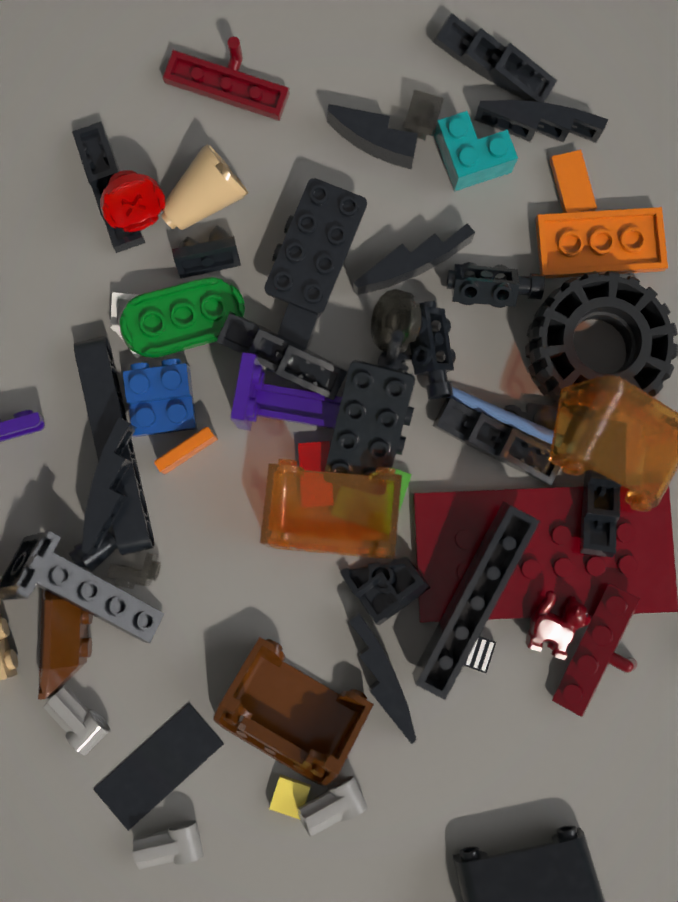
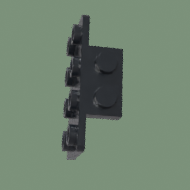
(315, 246)
(370, 419)

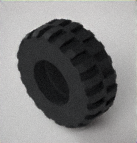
(606, 298)

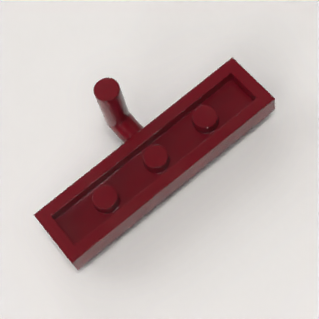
(227, 83)
(598, 650)

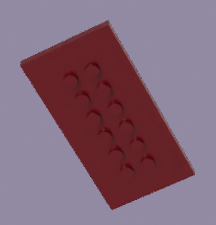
(454, 524)

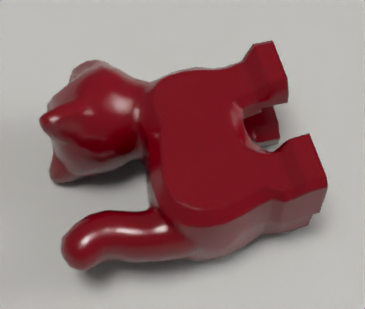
(554, 628)

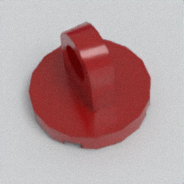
(132, 201)

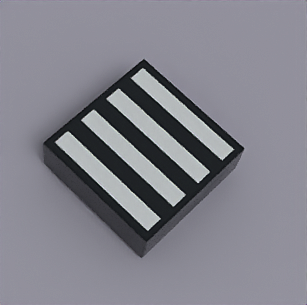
(481, 654)

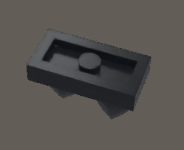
(206, 257)

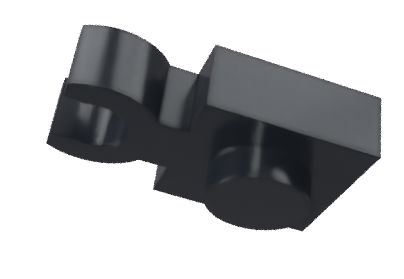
(539, 414)

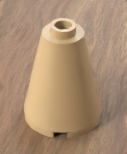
(202, 190)

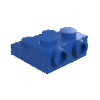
(160, 398)

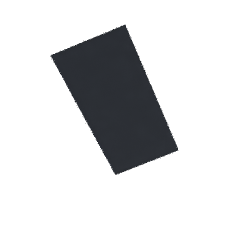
(158, 766)

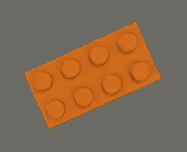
(601, 242)

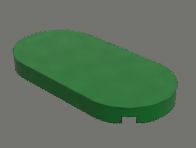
(179, 316)

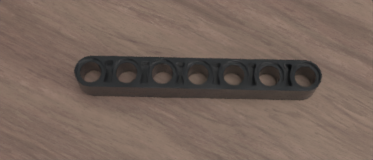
(104, 406)

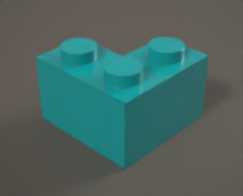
(470, 158)

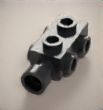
(487, 289)
(429, 350)

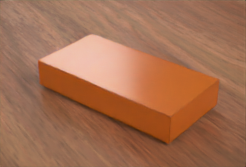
(572, 182)
(185, 450)

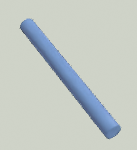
(503, 415)

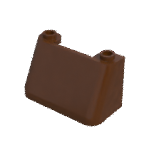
(292, 714)

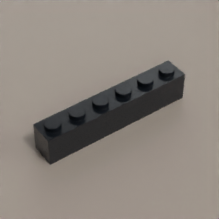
(474, 600)

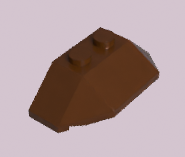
(62, 643)

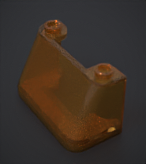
(619, 434)
(331, 511)

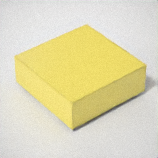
(289, 796)

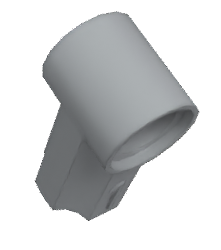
(82, 726)
(339, 803)
(177, 844)

